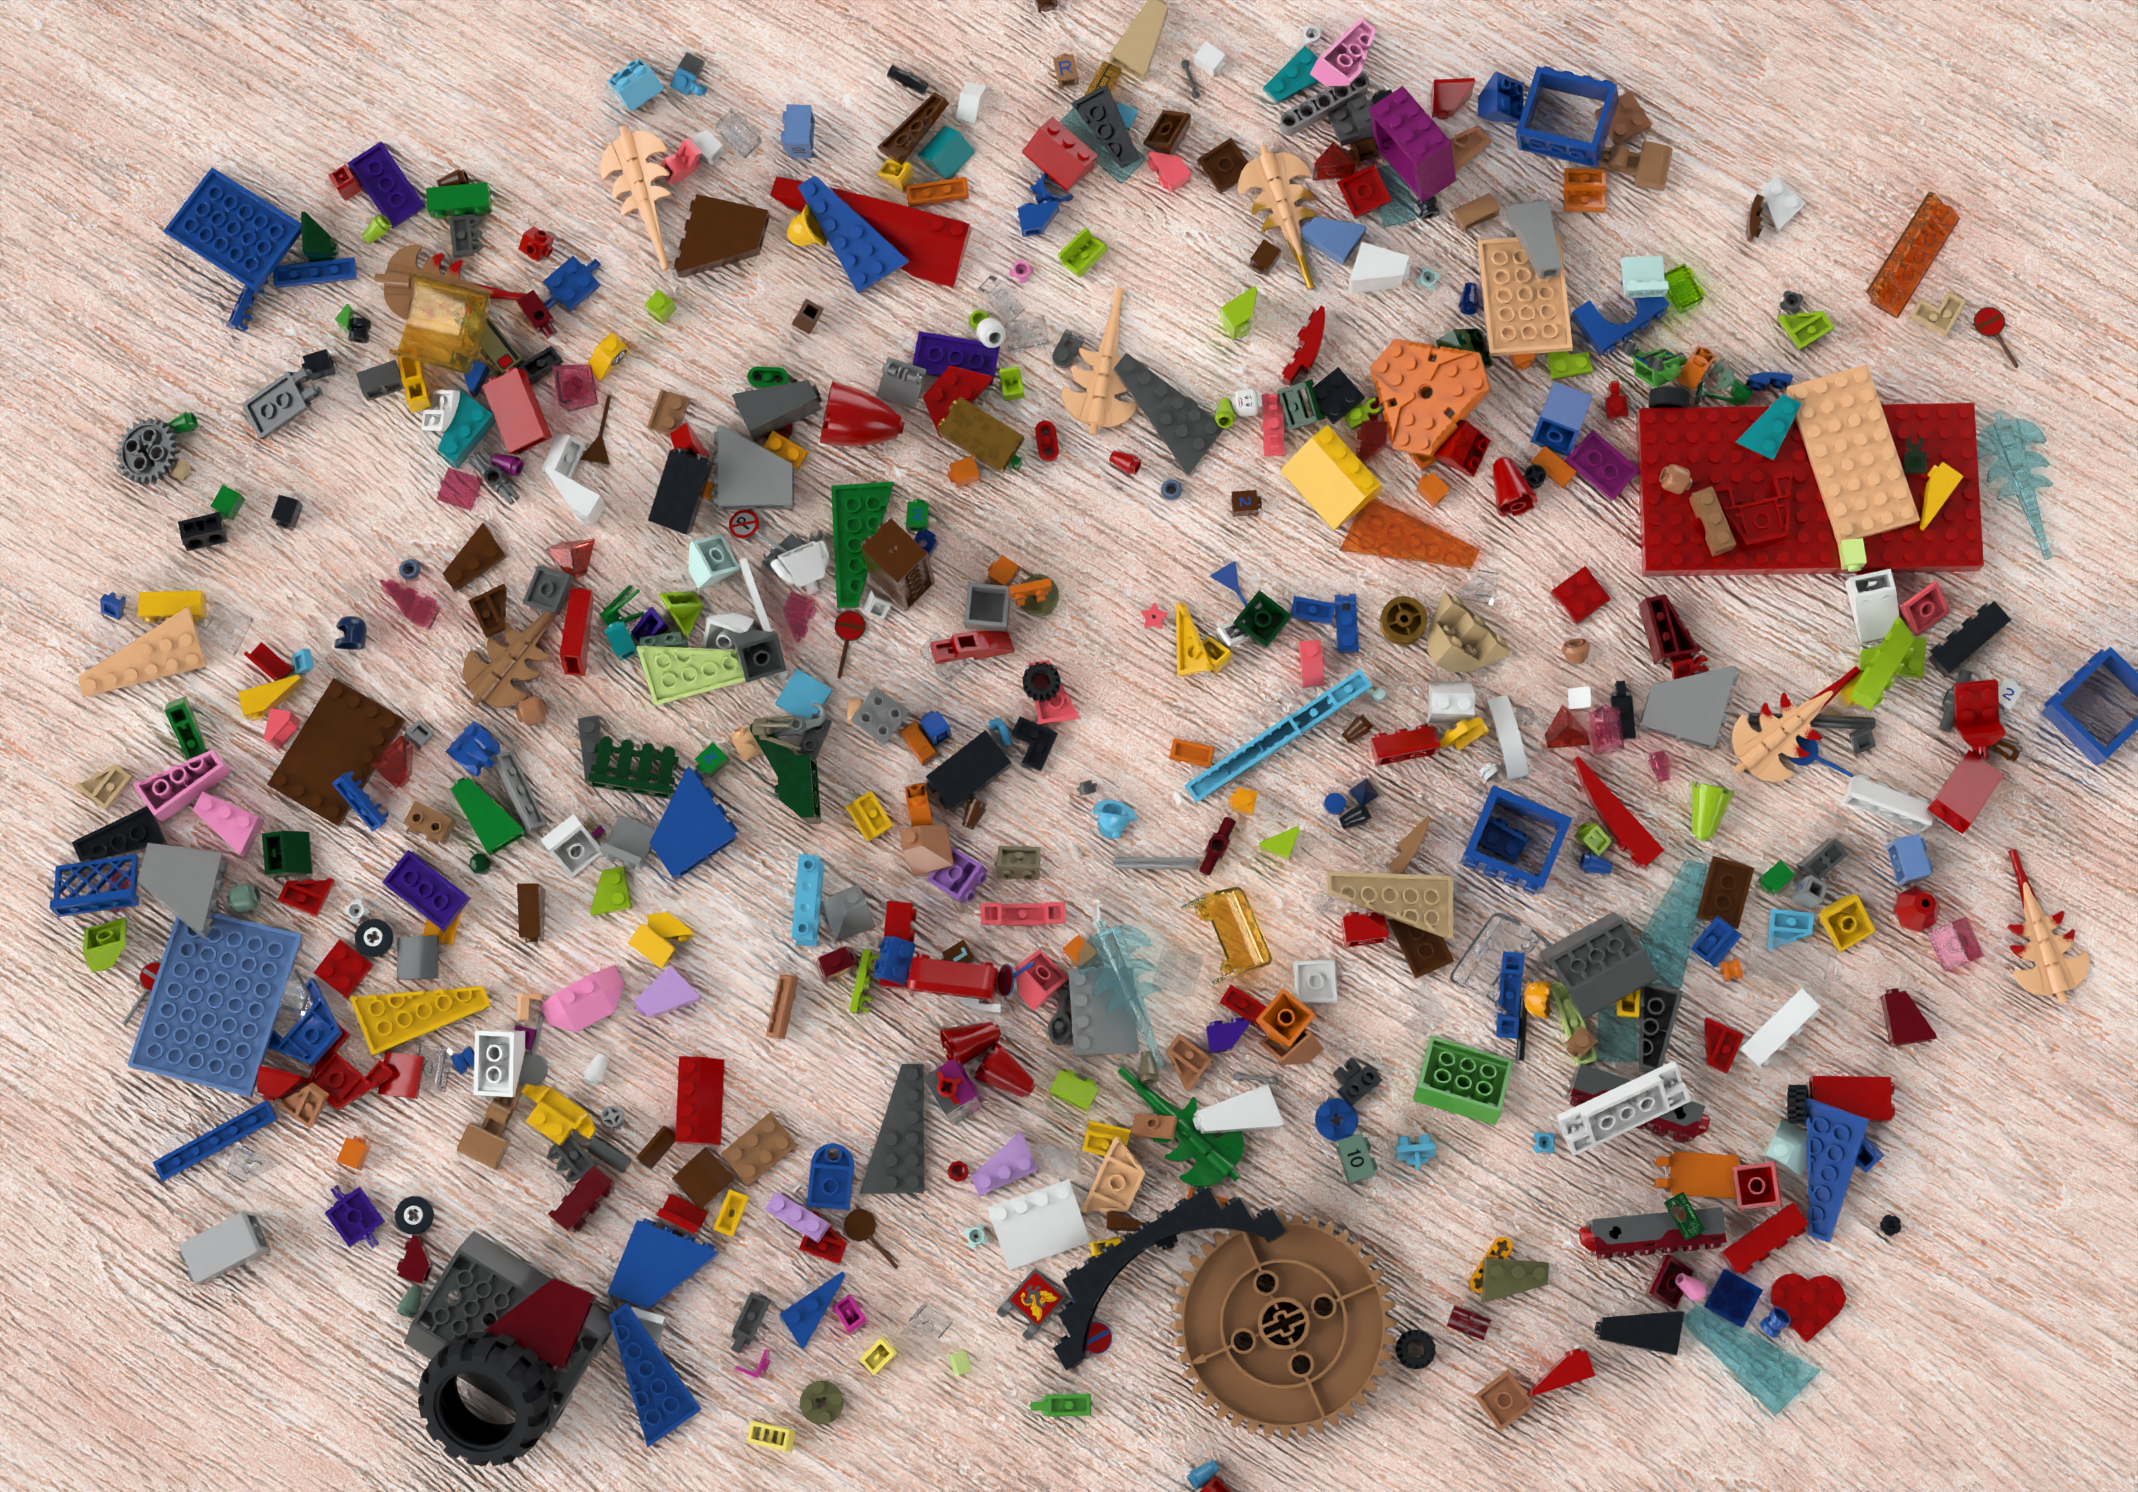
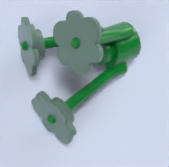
(1738, 391)

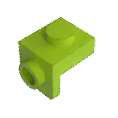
(1011, 383)

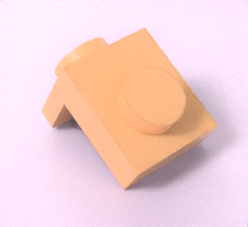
(745, 743)

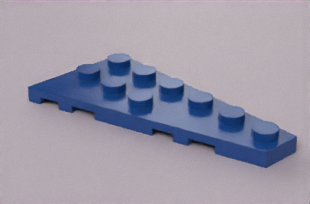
(857, 244)
(655, 1386)

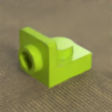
(1593, 837)

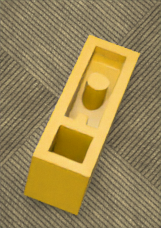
(1937, 490)
(259, 699)

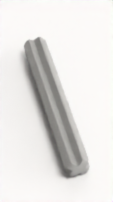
(1184, 863)

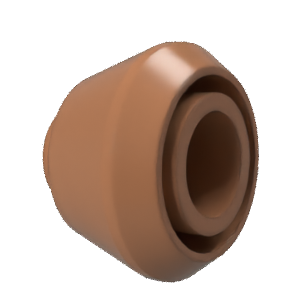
(1576, 650)

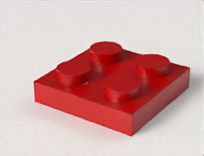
(1364, 191)
(1580, 595)
(343, 968)

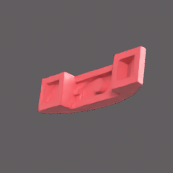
(1023, 914)

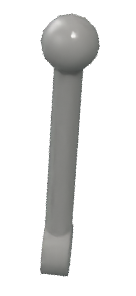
(1237, 1076)

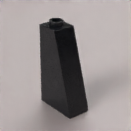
(1644, 1331)

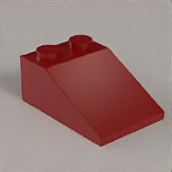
(1565, 1371)

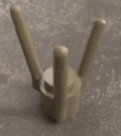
(765, 726)

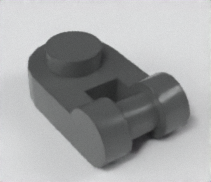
(1063, 355)

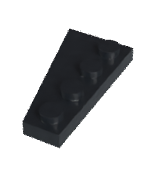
(120, 836)

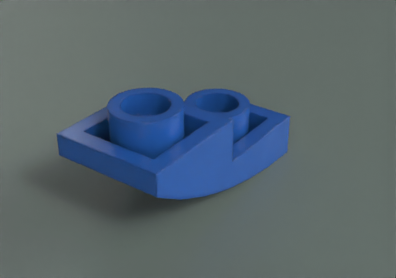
(1761, 380)

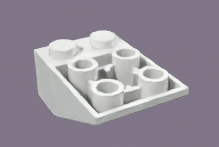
(1873, 604)

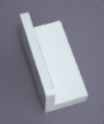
(564, 454)
(652, 1322)

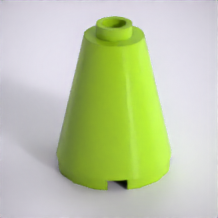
(1708, 809)

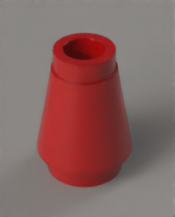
(1126, 462)

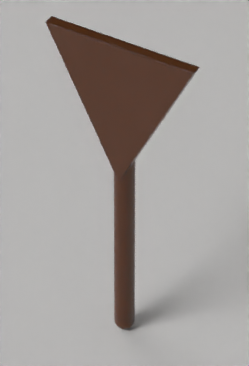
(597, 450)

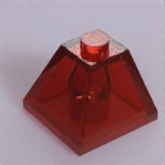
(396, 762)

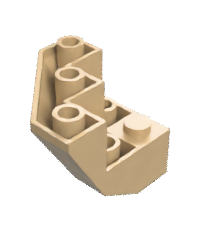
(1461, 639)

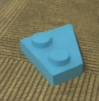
(1790, 924)

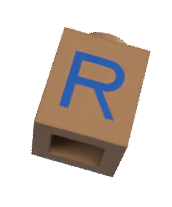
(1065, 70)

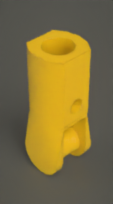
(1095, 1245)

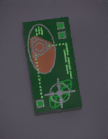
(1684, 1216)

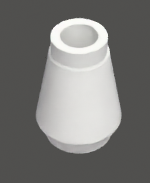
(595, 1071)

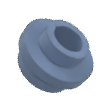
(1174, 484)
(407, 564)

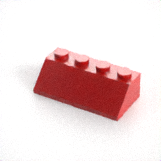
(699, 1100)

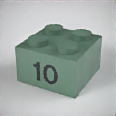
(1355, 1158)

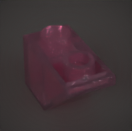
(797, 613)

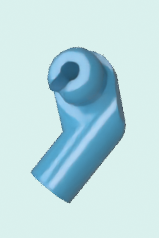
(1003, 731)

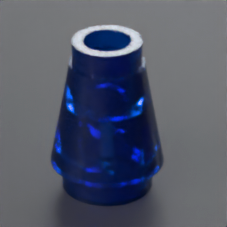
(1469, 300)

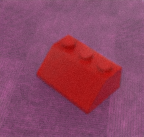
(1060, 154)
(1404, 745)

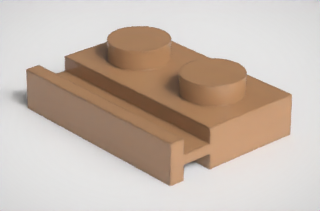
(668, 412)

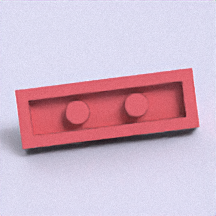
(1273, 425)

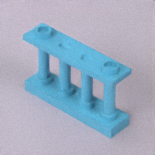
(808, 900)

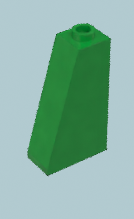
(488, 819)

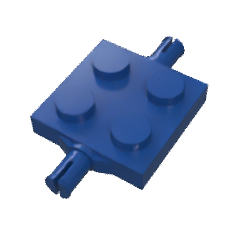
(571, 283)

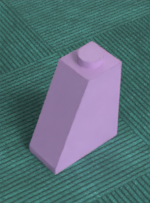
(666, 994)

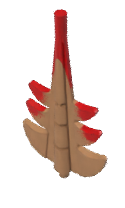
(400, 287)

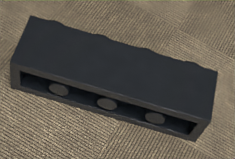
(1969, 638)

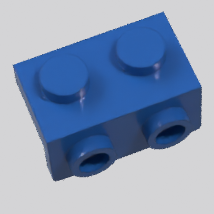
(894, 960)

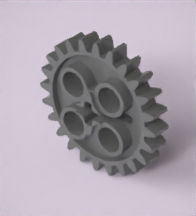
(133, 459)

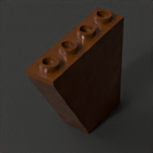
(719, 235)

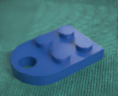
(831, 1180)

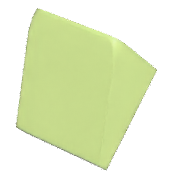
(960, 1363)

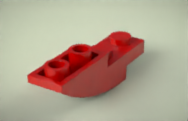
(1310, 339)
(972, 644)

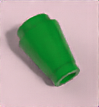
(184, 423)

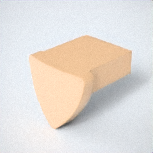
(523, 999)

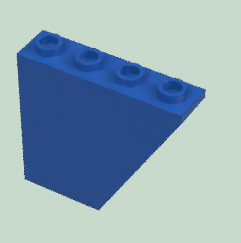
(691, 827)
(657, 1264)

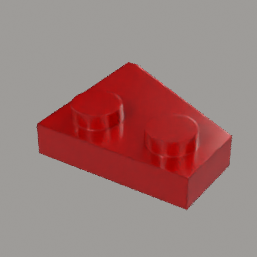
(306, 895)
(1720, 1045)

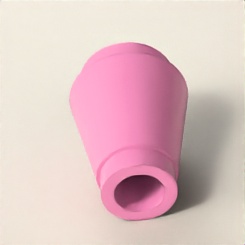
(1691, 1287)

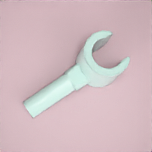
(1378, 695)

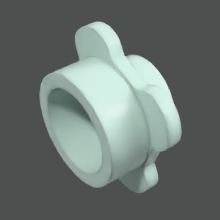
(1427, 272)
(979, 1230)

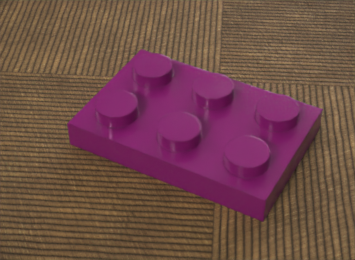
(1602, 465)

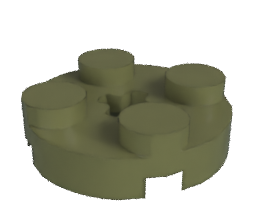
(1041, 608)
(809, 1405)

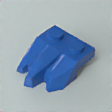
(474, 749)

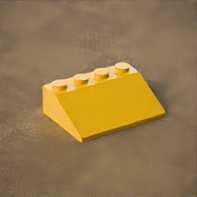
(1331, 478)

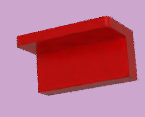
(269, 662)
(683, 1214)

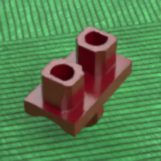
(1468, 1323)

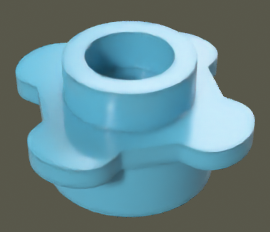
(1548, 1147)

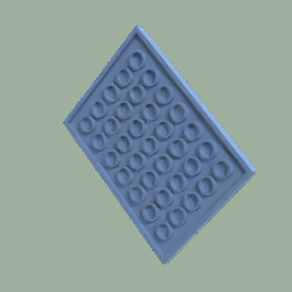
(215, 1004)

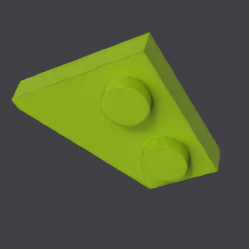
(1805, 327)

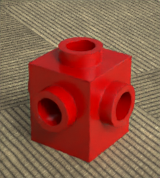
(536, 244)

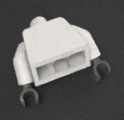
(802, 564)

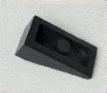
(541, 364)

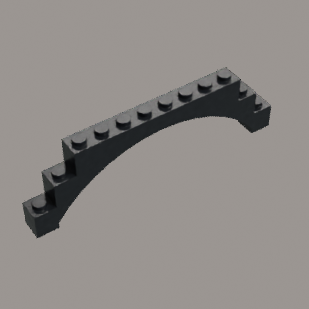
(1092, 1280)

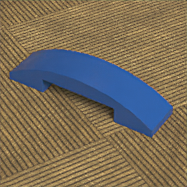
(1510, 992)

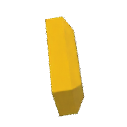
(736, 1202)

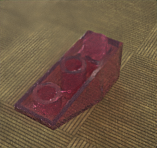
(416, 608)

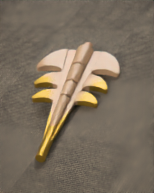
(1272, 175)

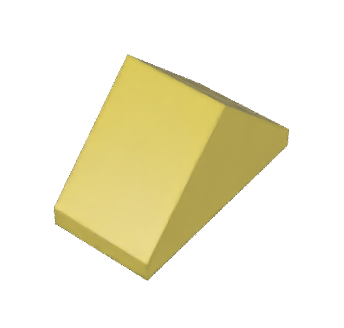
(879, 1355)

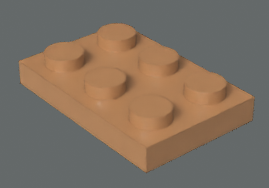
(759, 1149)

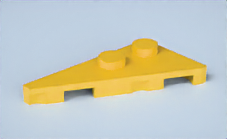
(1190, 649)

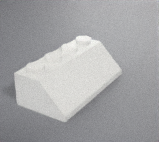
(1888, 804)

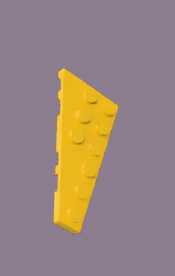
(404, 1016)

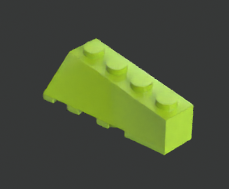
(1883, 666)

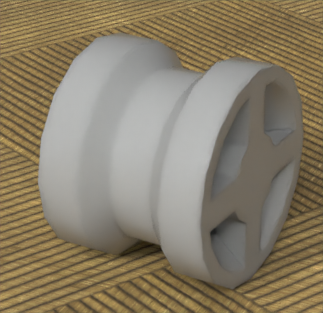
(608, 1114)

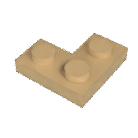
(1938, 319)

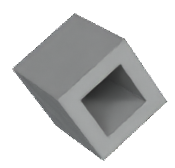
(1809, 892)

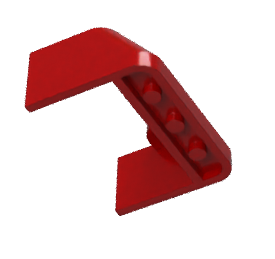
(952, 978)

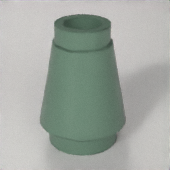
(410, 1302)

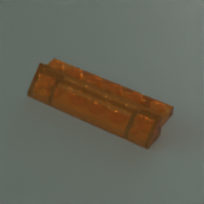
(1912, 255)

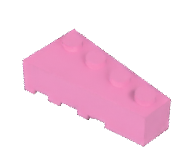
(181, 784)

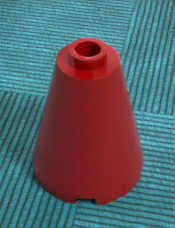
(1511, 489)
(968, 1041)
(1004, 1072)

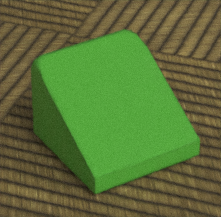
(344, 317)

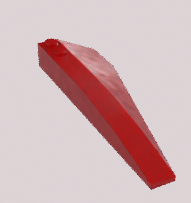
(927, 239)

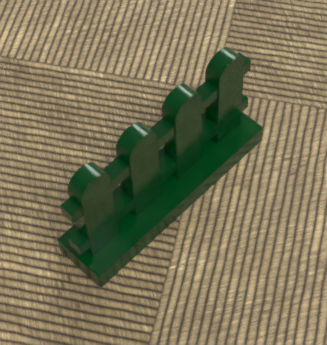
(641, 785)

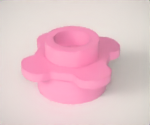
(1021, 265)

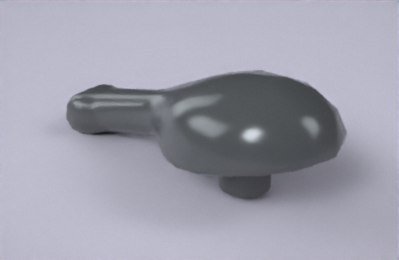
(1060, 1025)

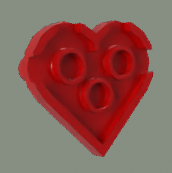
(1808, 1302)

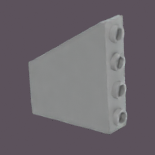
(750, 475)
(1690, 707)
(184, 882)

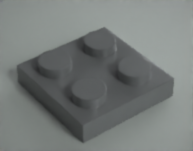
(548, 590)

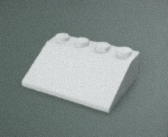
(1038, 1224)

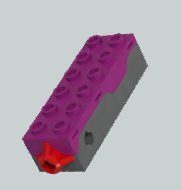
(954, 1091)

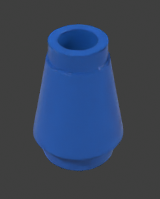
(1594, 864)

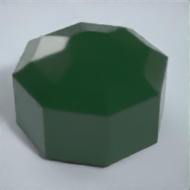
(479, 864)

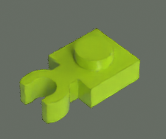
(1360, 413)

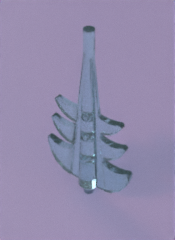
(2008, 441)
(1113, 951)

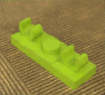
(862, 982)

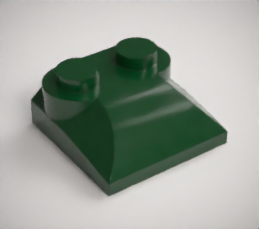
(1263, 619)

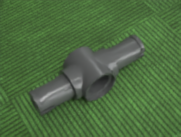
(501, 485)
(1948, 702)

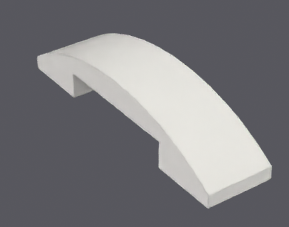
(1508, 737)

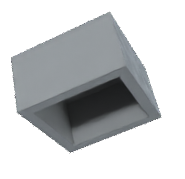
(987, 607)

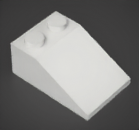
(584, 503)
(498, 1061)

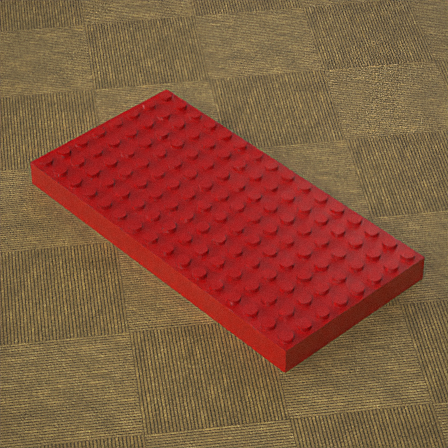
(1706, 446)

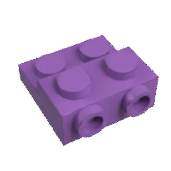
(961, 878)

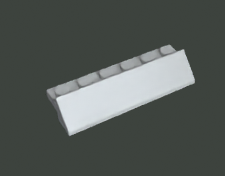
(1623, 1108)

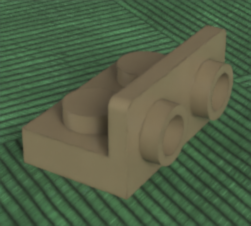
(1018, 862)

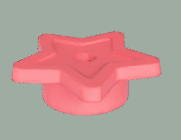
(1160, 615)

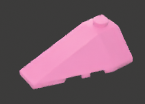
(1345, 57)

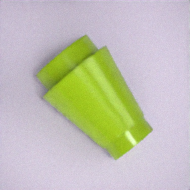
(378, 227)
(1225, 414)

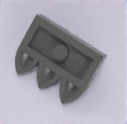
(463, 235)
(572, 1157)

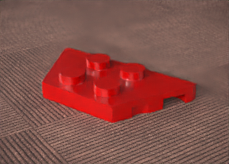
(949, 387)

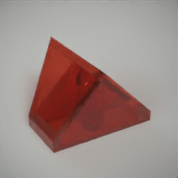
(572, 556)
(1565, 731)

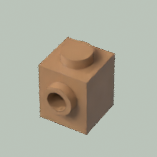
(1580, 1043)

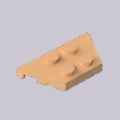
(1115, 1181)

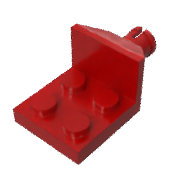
(1978, 715)

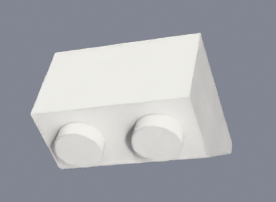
(572, 846)

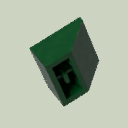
(1466, 340)
(287, 853)

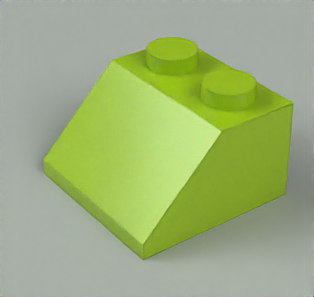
(1238, 314)
(1074, 1090)

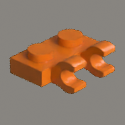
(1021, 591)

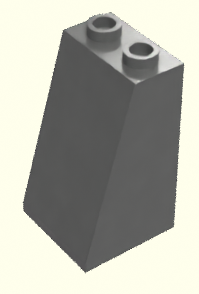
(776, 406)

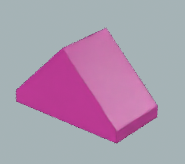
(850, 1314)

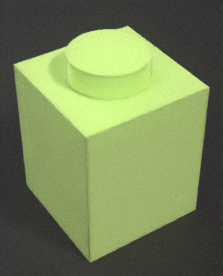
(1852, 554)

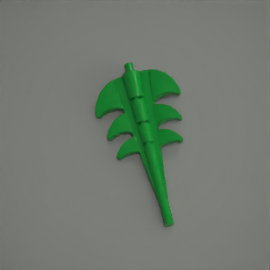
(1213, 1155)

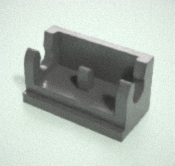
(380, 380)
(1823, 858)

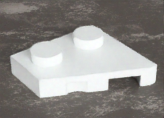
(1781, 202)

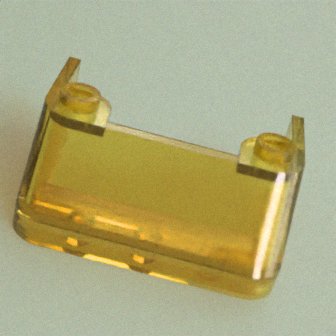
(1236, 931)

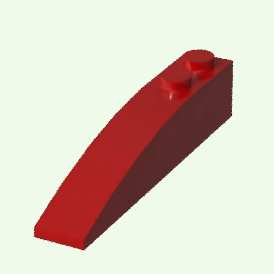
(1621, 824)

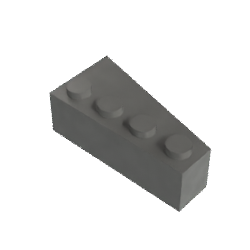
(1657, 1019)

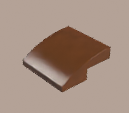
(703, 1178)

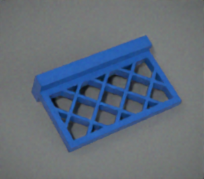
(95, 902)

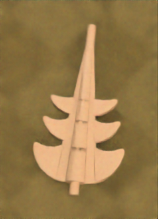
(631, 156)
(1098, 403)

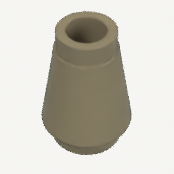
(1148, 1069)

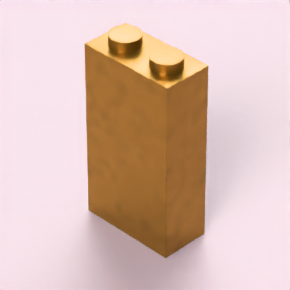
(980, 434)

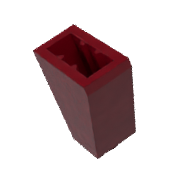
(1904, 1020)

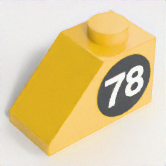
(607, 356)

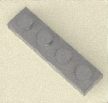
(519, 791)

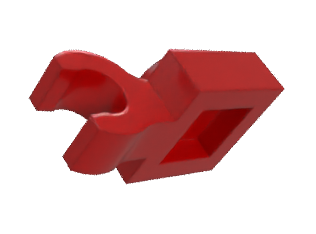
(1615, 404)

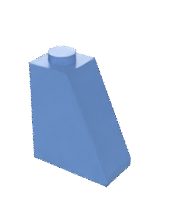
(1333, 237)

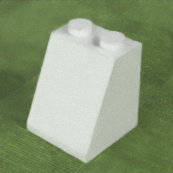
(1378, 269)
(1450, 702)

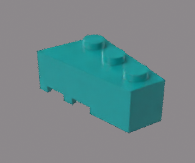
(466, 430)

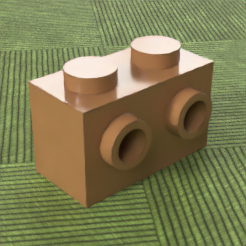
(429, 822)

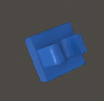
(111, 606)

